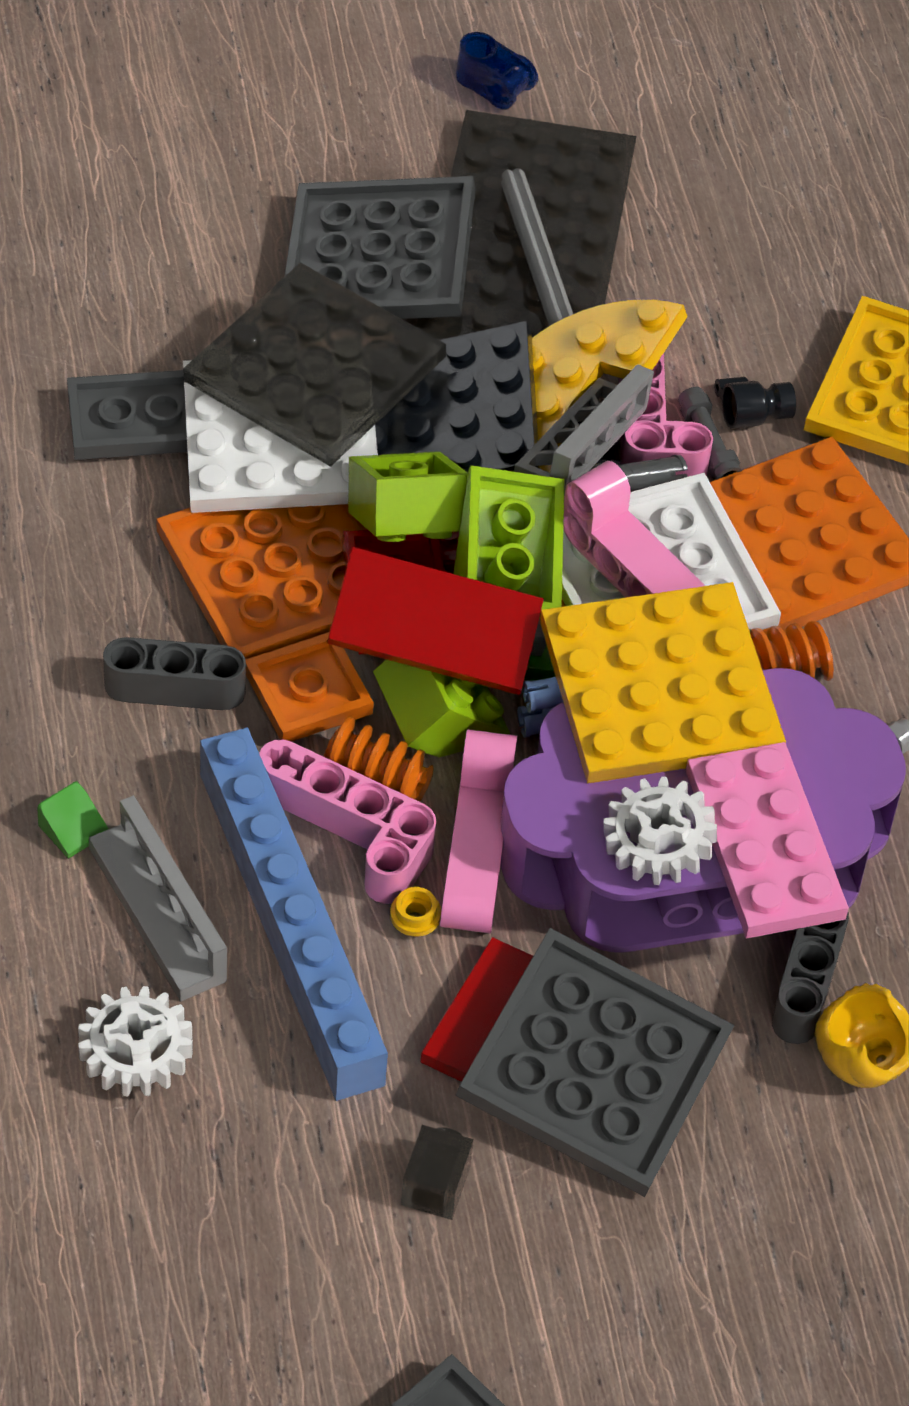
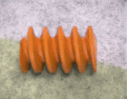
(795, 648)
(378, 762)

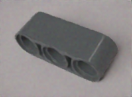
(174, 673)
(807, 988)

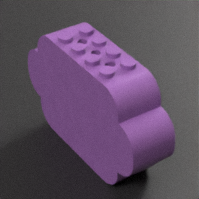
(558, 844)

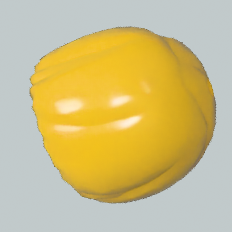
(864, 1036)

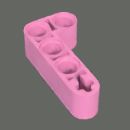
(656, 438)
(616, 540)
(300, 784)
(477, 832)

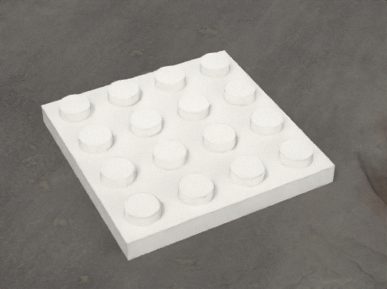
(250, 468)
(694, 529)

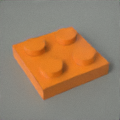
(308, 687)

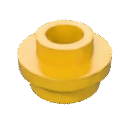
(415, 900)

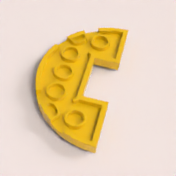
(595, 342)

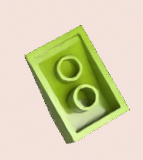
(513, 532)

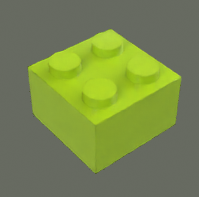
(407, 494)

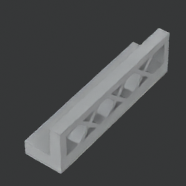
(601, 427)
(160, 903)

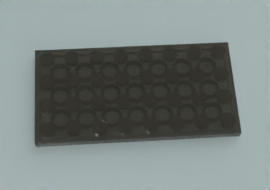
(580, 195)

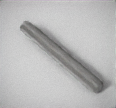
(535, 246)

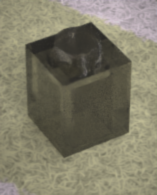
(437, 1171)

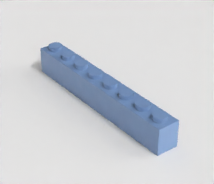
(293, 915)

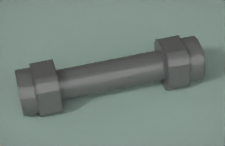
(697, 408)

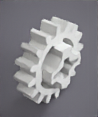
(662, 833)
(135, 1041)

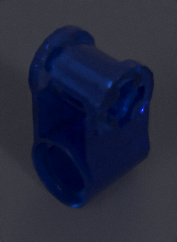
(490, 70)

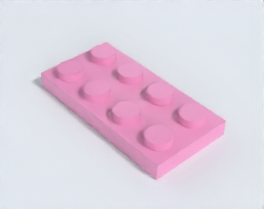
(768, 841)

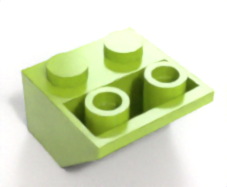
(437, 708)

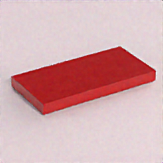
(435, 620)

